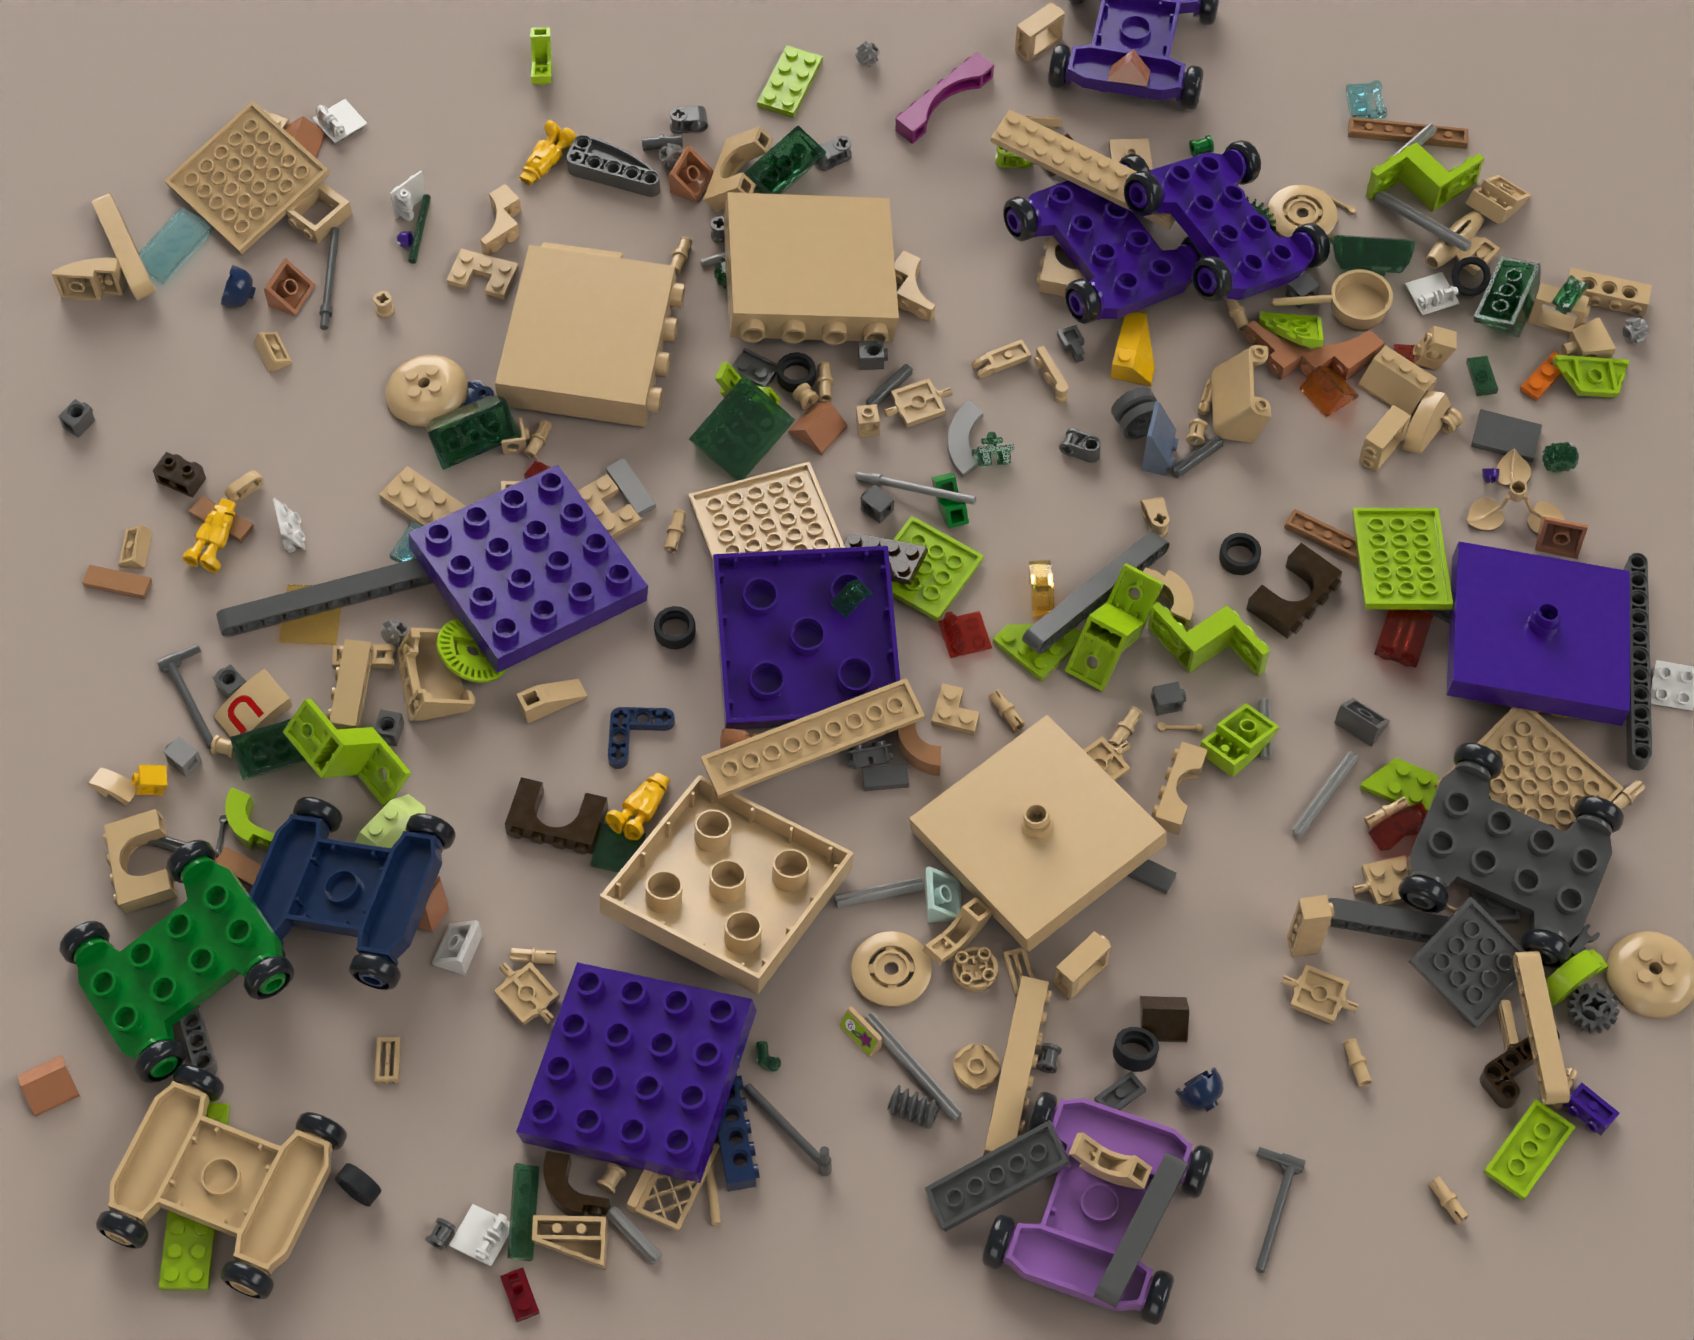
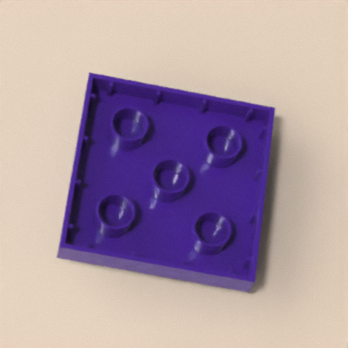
(1539, 634)
(785, 642)

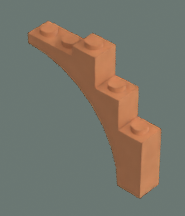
(1287, 356)

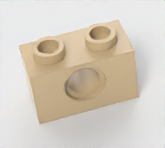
(1435, 347)

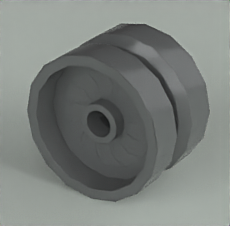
(1134, 412)

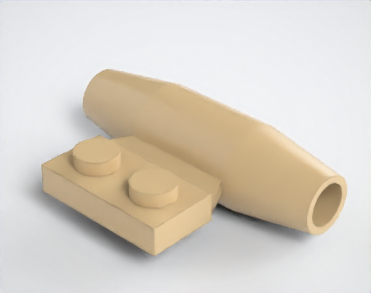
(1480, 247)

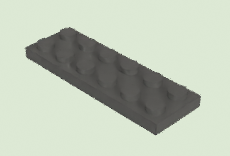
(997, 1175)

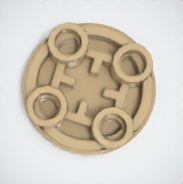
(975, 969)

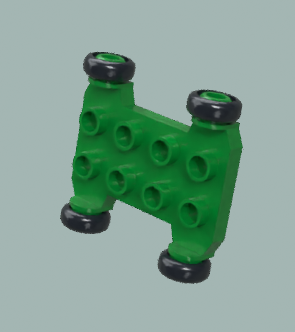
(177, 961)

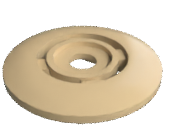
(1293, 198)
(881, 987)

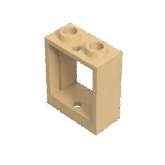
(1039, 32)
(318, 232)
(1555, 320)
(1384, 438)
(1082, 965)

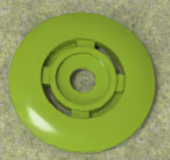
(457, 657)

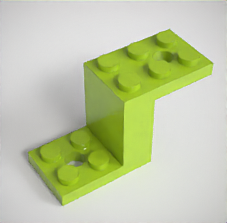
(1424, 176)
(1114, 627)
(1208, 638)
(346, 752)

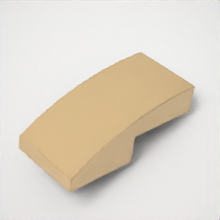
(112, 783)

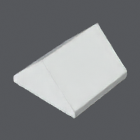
(458, 946)

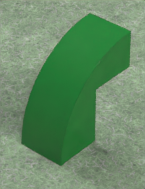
(952, 511)

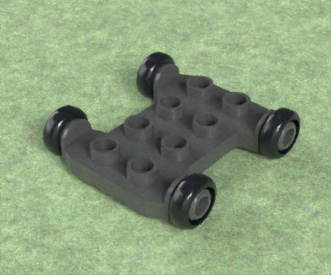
(1510, 855)

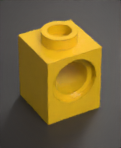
(150, 780)

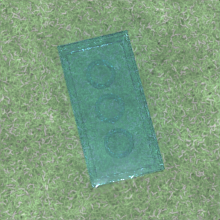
(174, 244)

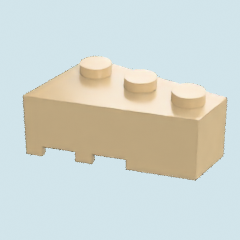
(573, 1236)

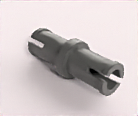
(661, 141)

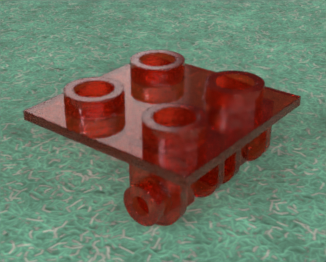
(964, 633)

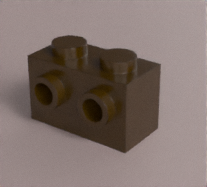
(179, 474)

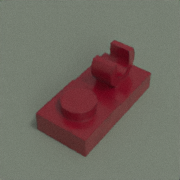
(520, 1294)

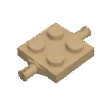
(918, 402)
(1109, 757)
(1383, 880)
(526, 993)
(1319, 994)

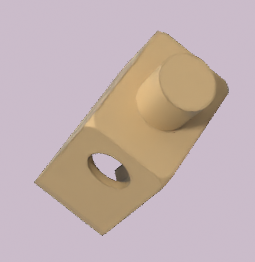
(1589, 341)

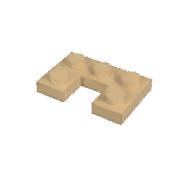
(498, 270)
(596, 494)

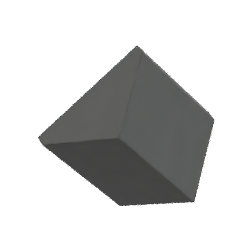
(1361, 721)

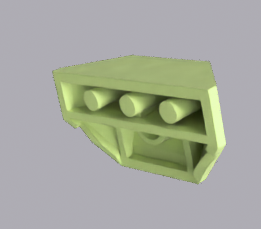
(390, 822)

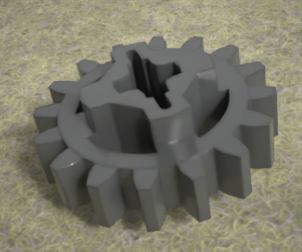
(1600, 1004)

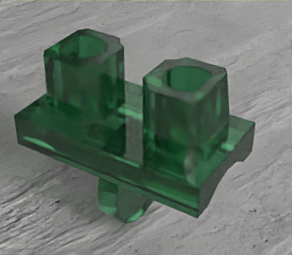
(1569, 295)
(984, 453)

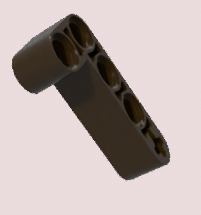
(1505, 1073)

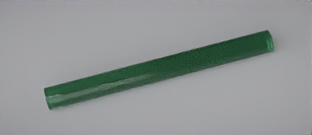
(419, 229)

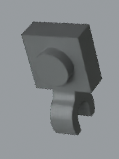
(1072, 339)
(1578, 943)

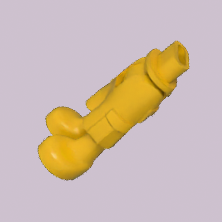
(546, 152)
(212, 533)
(642, 804)

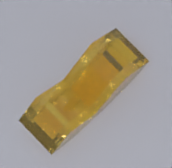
(1041, 587)

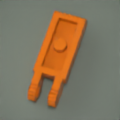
(1541, 379)

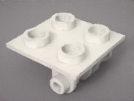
(338, 120)
(408, 195)
(1432, 293)
(289, 527)
(1672, 685)
(481, 1235)

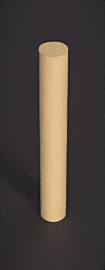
(713, 1196)

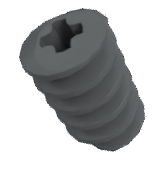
(913, 1107)

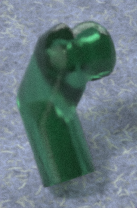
(764, 1059)

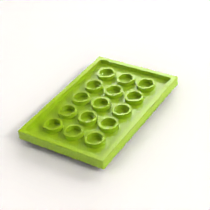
(1402, 559)

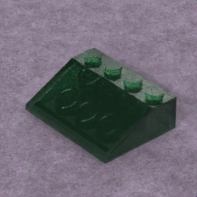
(741, 429)

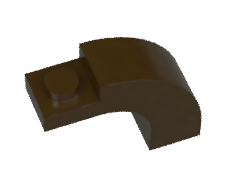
(572, 1203)

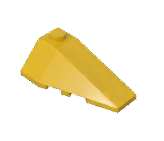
(1134, 353)

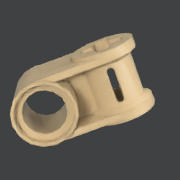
(1155, 515)

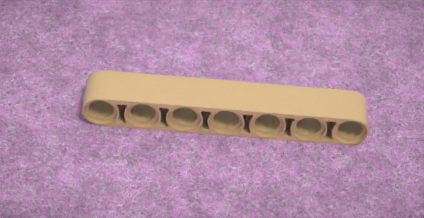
(123, 246)
(1541, 1027)

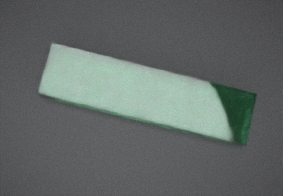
(522, 1211)

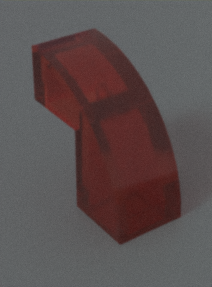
(1397, 826)

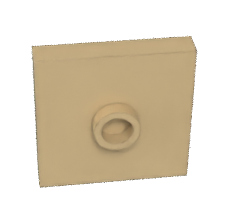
(1124, 147)

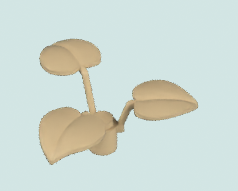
(1516, 472)

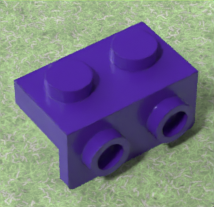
(1591, 1109)

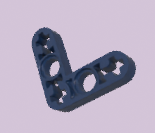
(629, 723)

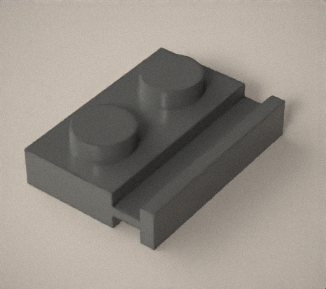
(755, 368)

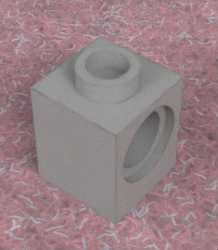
(182, 756)

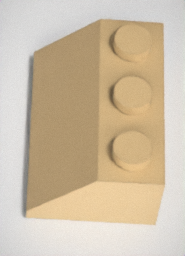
(1397, 381)

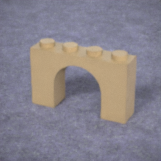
(734, 154)
(1054, 275)
(122, 840)

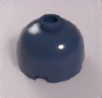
(238, 288)
(1202, 1091)

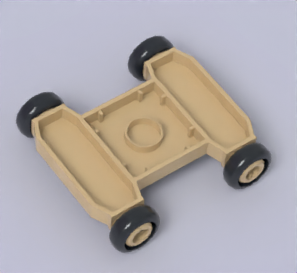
(220, 1179)

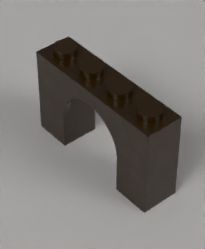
(1286, 615)
(578, 835)

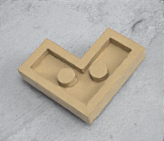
(950, 715)

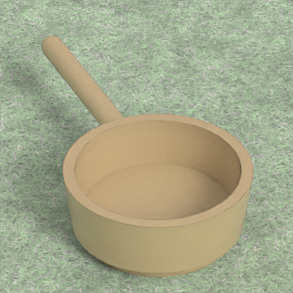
(1357, 299)

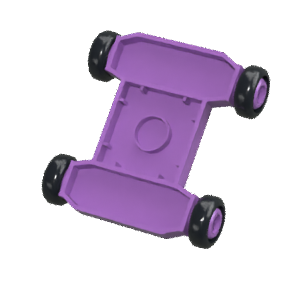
(1090, 1214)

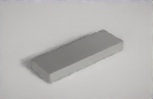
(630, 487)

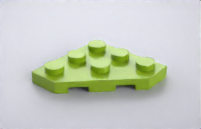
(1298, 328)
(1041, 665)

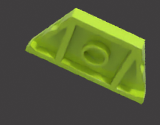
(1592, 374)
(1400, 780)

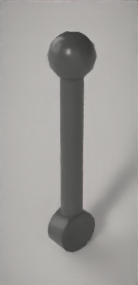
(223, 820)

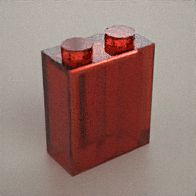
(1403, 636)

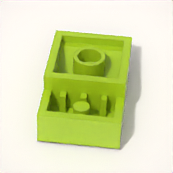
(1238, 739)

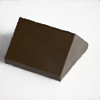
(1165, 1017)

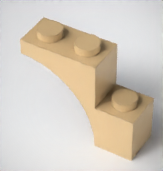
(505, 228)
(908, 295)

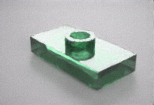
(1482, 375)

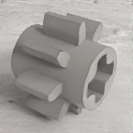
(867, 53)
(670, 155)
(1635, 330)
(394, 631)

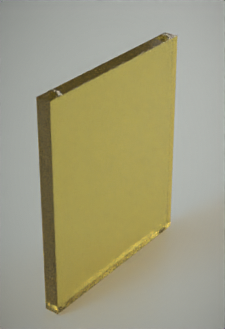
(312, 629)

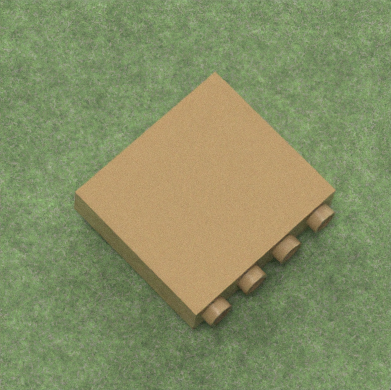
(810, 268)
(589, 336)

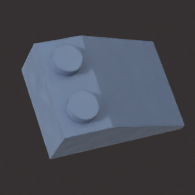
(1159, 443)

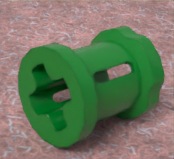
(1201, 146)

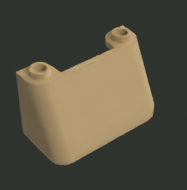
(1234, 407)
(427, 683)

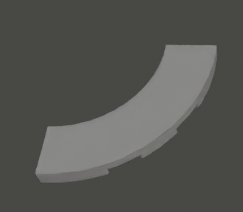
(958, 438)

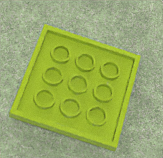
(942, 573)

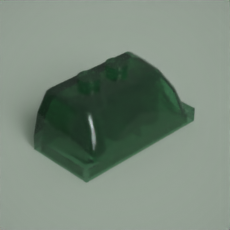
(785, 162)
(1371, 253)
(1509, 296)
(471, 430)
(265, 750)

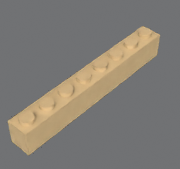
(1017, 1063)

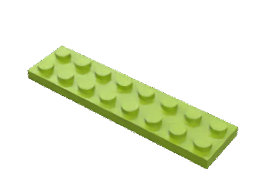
(187, 1243)

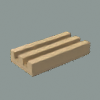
(1013, 953)
(1507, 1024)
(387, 1078)

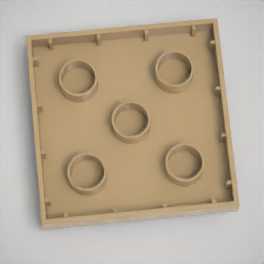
(1038, 832)
(727, 884)

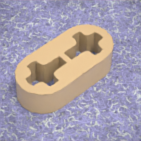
(244, 486)

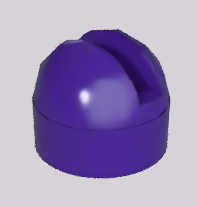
(405, 239)
(1490, 474)

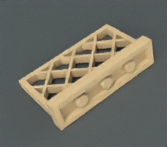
(647, 1183)

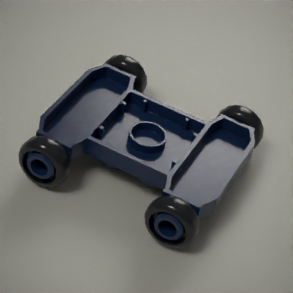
(351, 885)

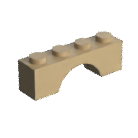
(1187, 765)

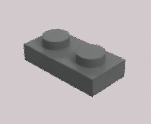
(1121, 1092)

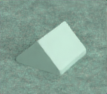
(942, 896)

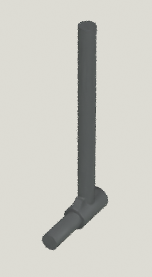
(170, 664)
(821, 1159)
(1291, 1166)

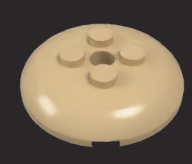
(419, 404)
(1640, 989)

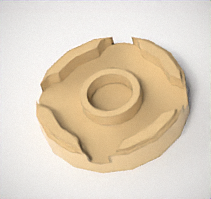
(976, 1067)

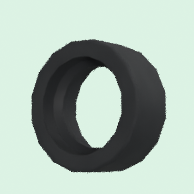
(1468, 261)
(794, 359)
(1233, 566)
(670, 613)
(1133, 1062)
(358, 1184)

